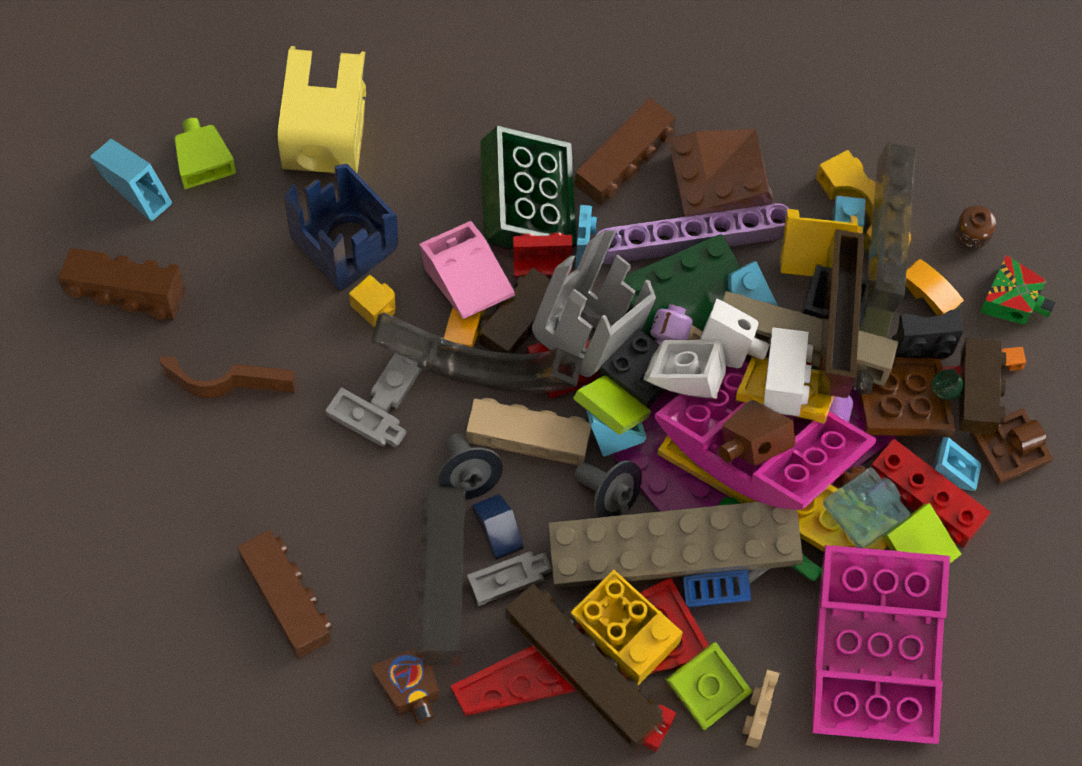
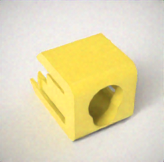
(321, 123)

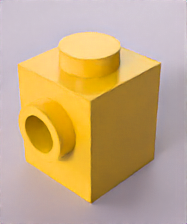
(372, 299)

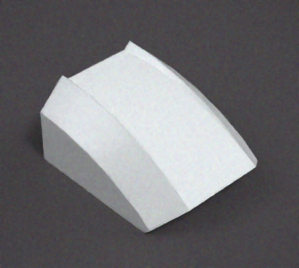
(688, 367)

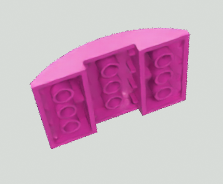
(782, 481)
(879, 644)

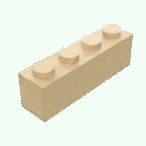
(528, 431)

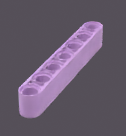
(703, 225)

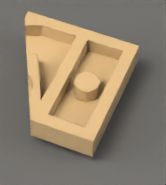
(761, 699)

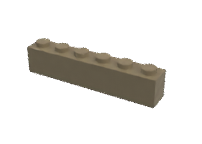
(873, 354)

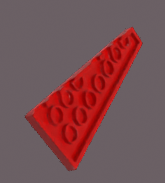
(531, 677)

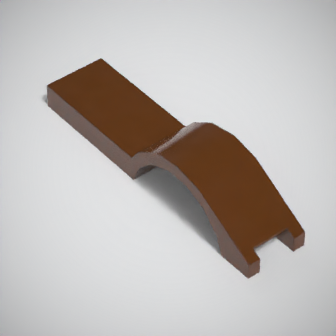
(238, 376)

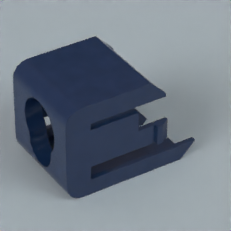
(354, 204)

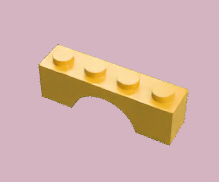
(845, 177)

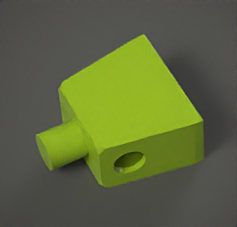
(202, 154)

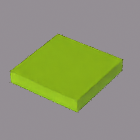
(612, 405)
(922, 534)
(708, 686)

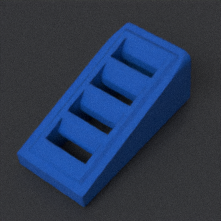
(690, 588)

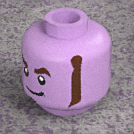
(671, 324)

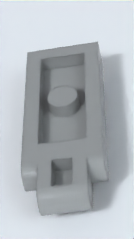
(394, 382)
(365, 419)
(508, 577)

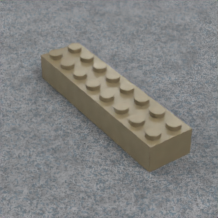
(674, 543)

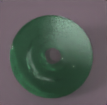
(948, 384)

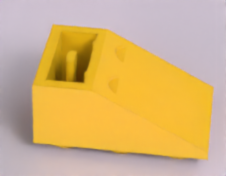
(627, 627)

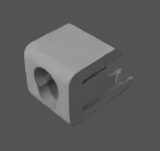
(572, 309)

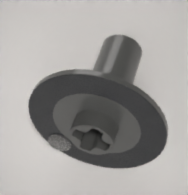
(470, 467)
(614, 490)

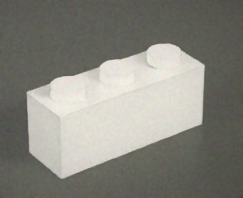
(788, 371)

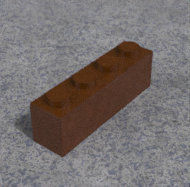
(625, 151)
(284, 593)

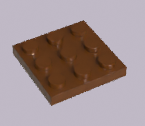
(907, 402)

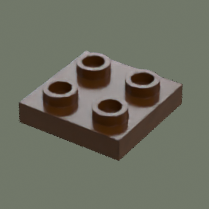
(1014, 447)

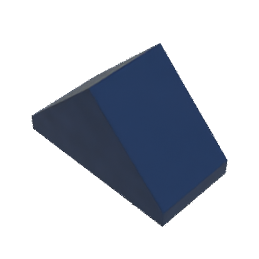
(498, 526)

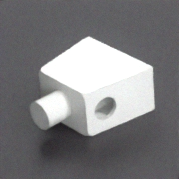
(736, 333)

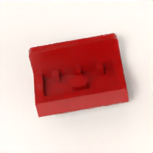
(540, 253)

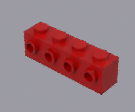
(922, 485)

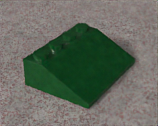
(526, 186)
(687, 280)

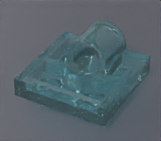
(866, 507)

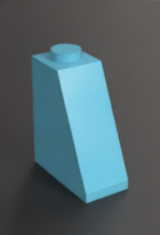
(132, 178)

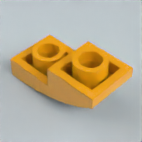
(933, 287)
(463, 330)

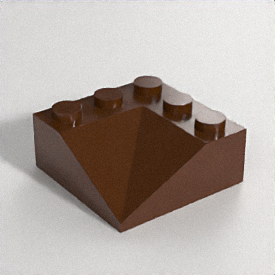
(720, 171)

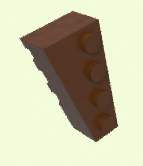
(123, 282)

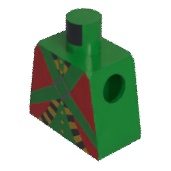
(1016, 294)

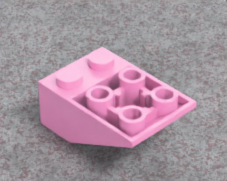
(465, 269)

